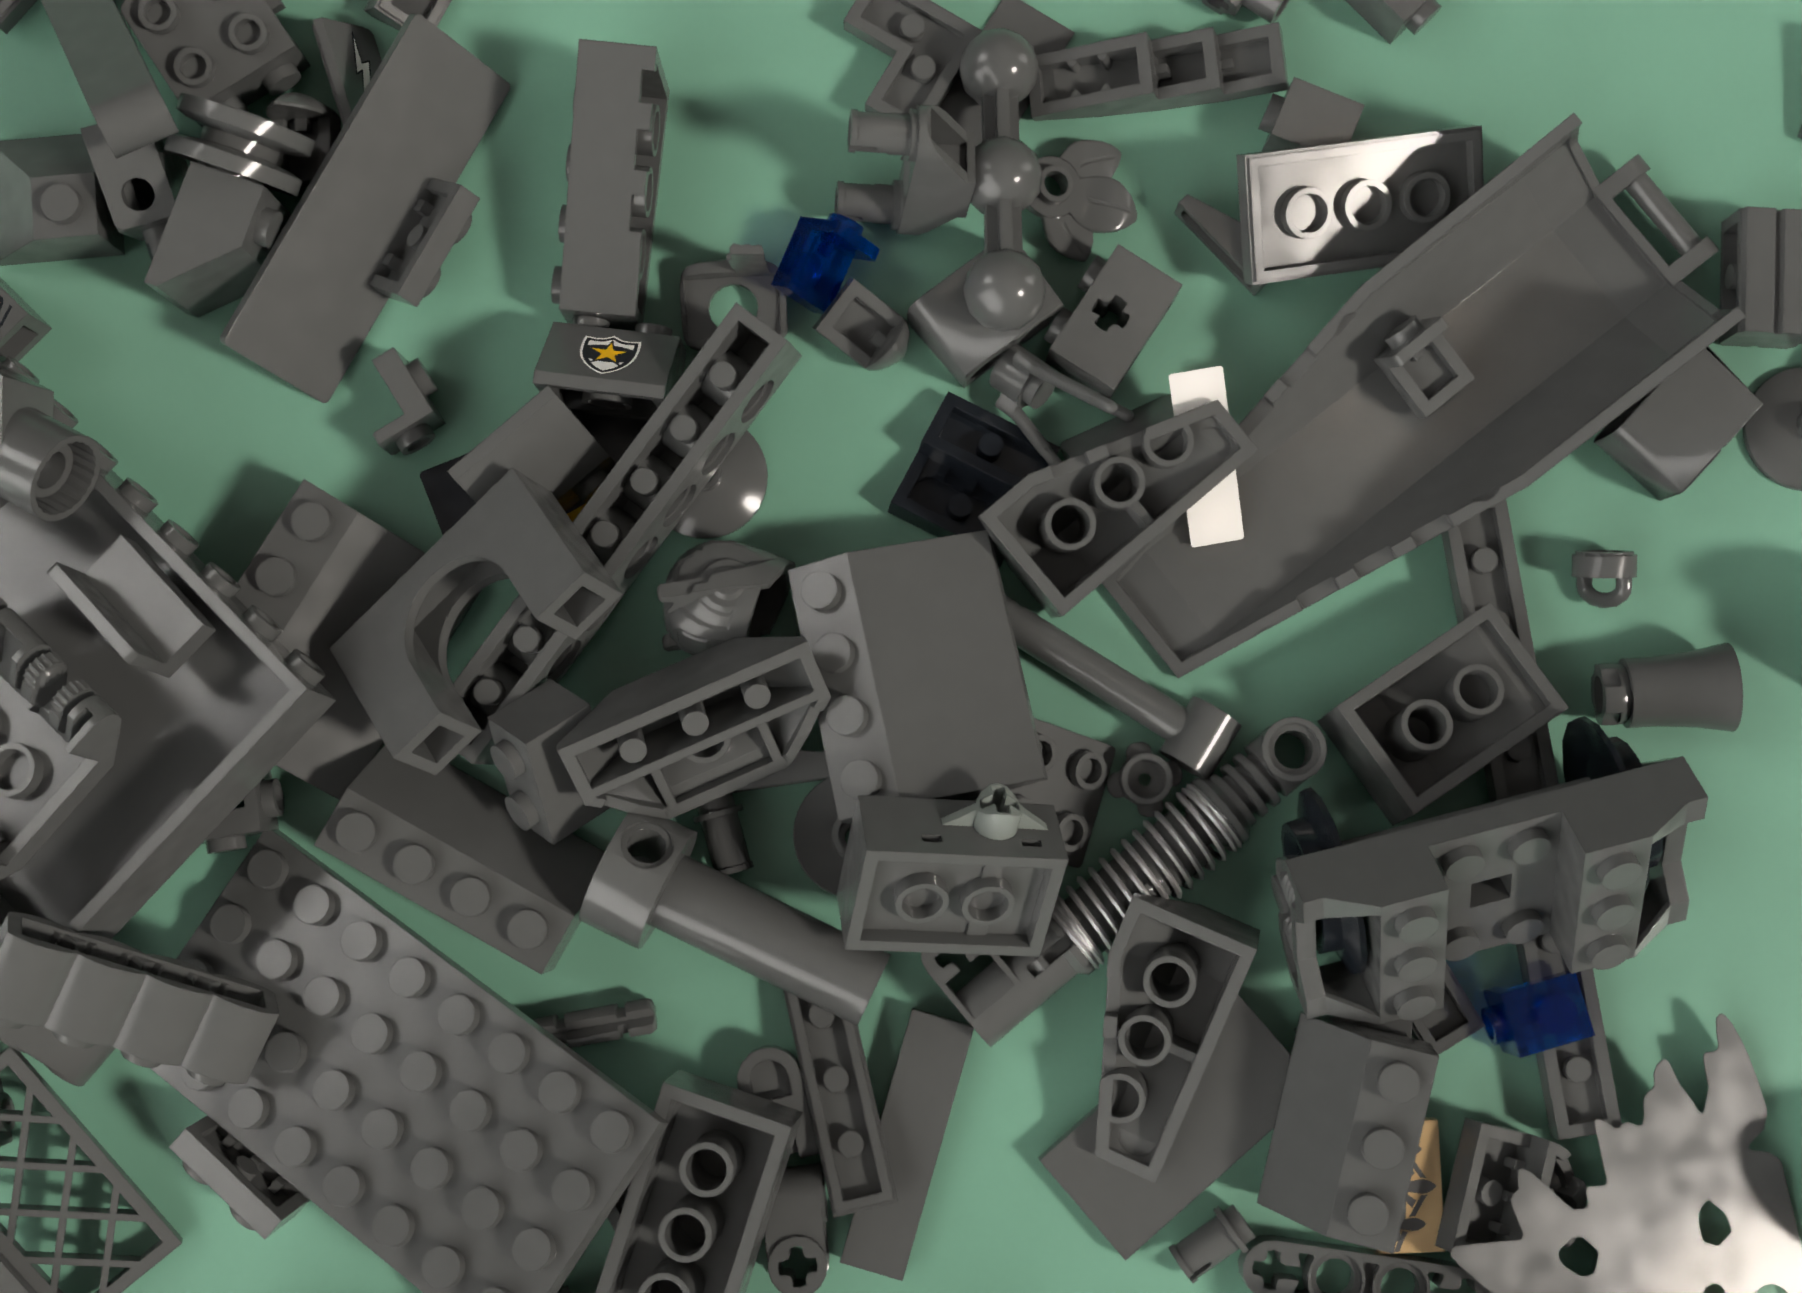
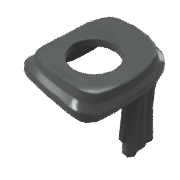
(744, 268)

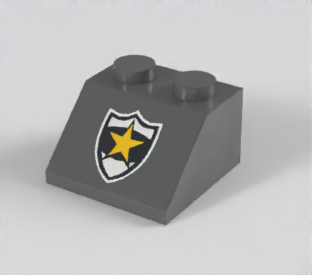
(610, 368)

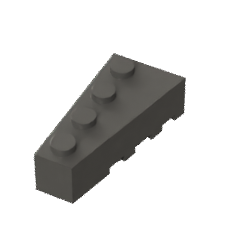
(611, 183)

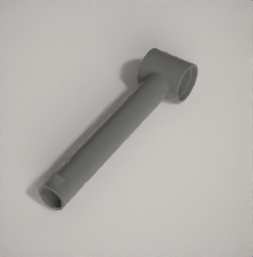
(1192, 734)

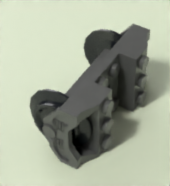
(1567, 860)

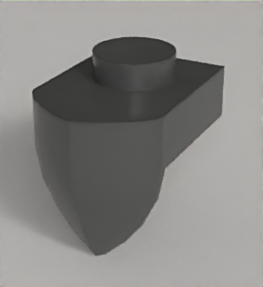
(311, 119)
(864, 328)

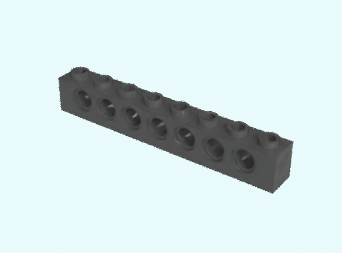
(637, 505)

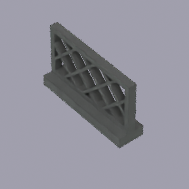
(19, 1267)

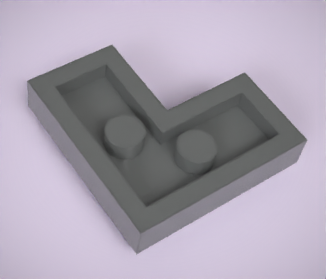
(923, 46)

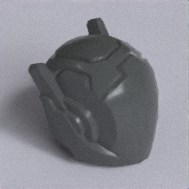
(722, 594)

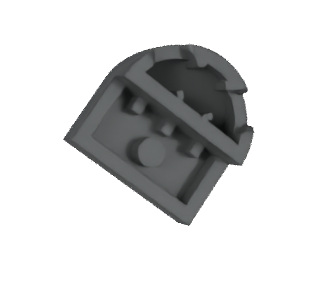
(1487, 1175)

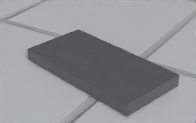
(1350, 200)
(1224, 1120)

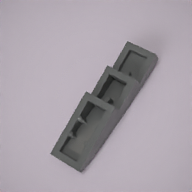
(1159, 73)

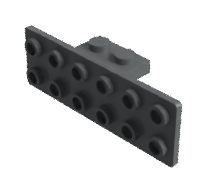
(372, 214)

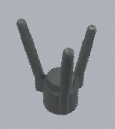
(1030, 381)

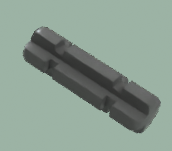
(602, 1023)

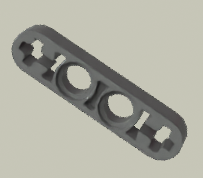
(1365, 1266)

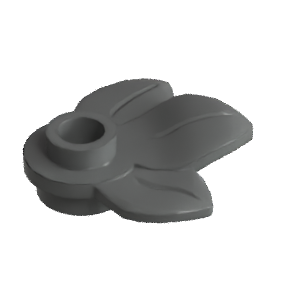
(1087, 200)

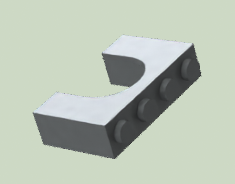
(400, 644)

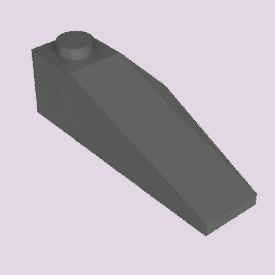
(1166, 1006)

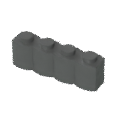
(138, 1002)

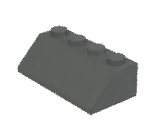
(463, 857)

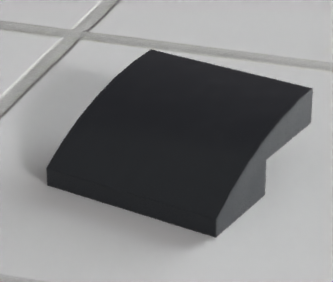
(963, 469)

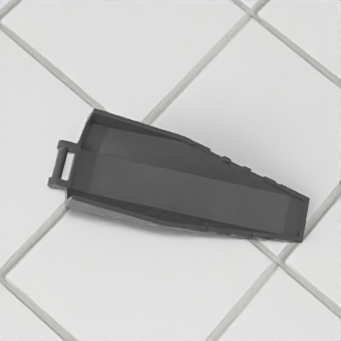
(1549, 311)

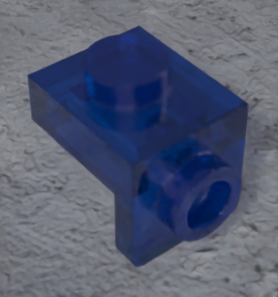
(820, 259)
(1536, 1015)

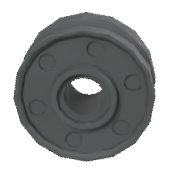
(239, 144)

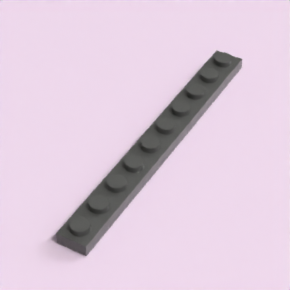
(1579, 1074)

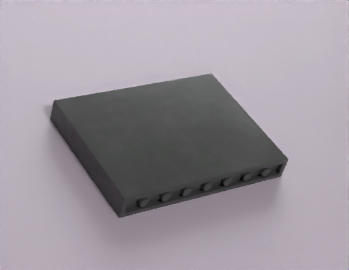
(184, 741)

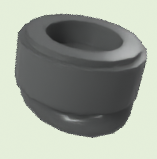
(1604, 564)

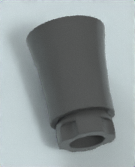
(1671, 690)

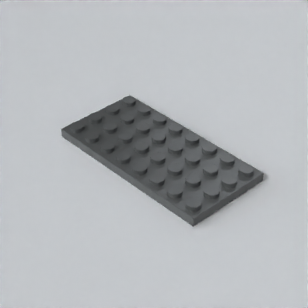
(411, 1088)

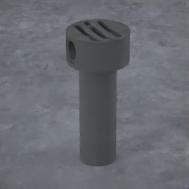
(654, 883)

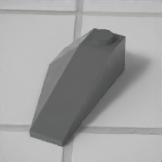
(1095, 511)

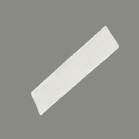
(1217, 514)

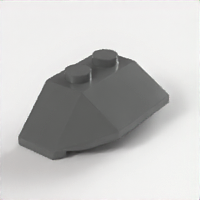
(697, 727)

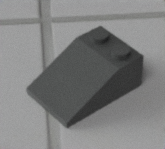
(1442, 714)

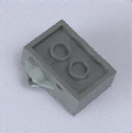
(951, 875)

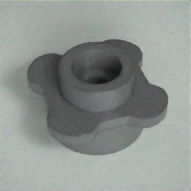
(1162, 777)

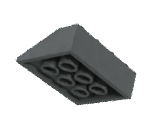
(315, 580)
(917, 671)

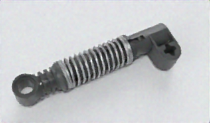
(1154, 865)

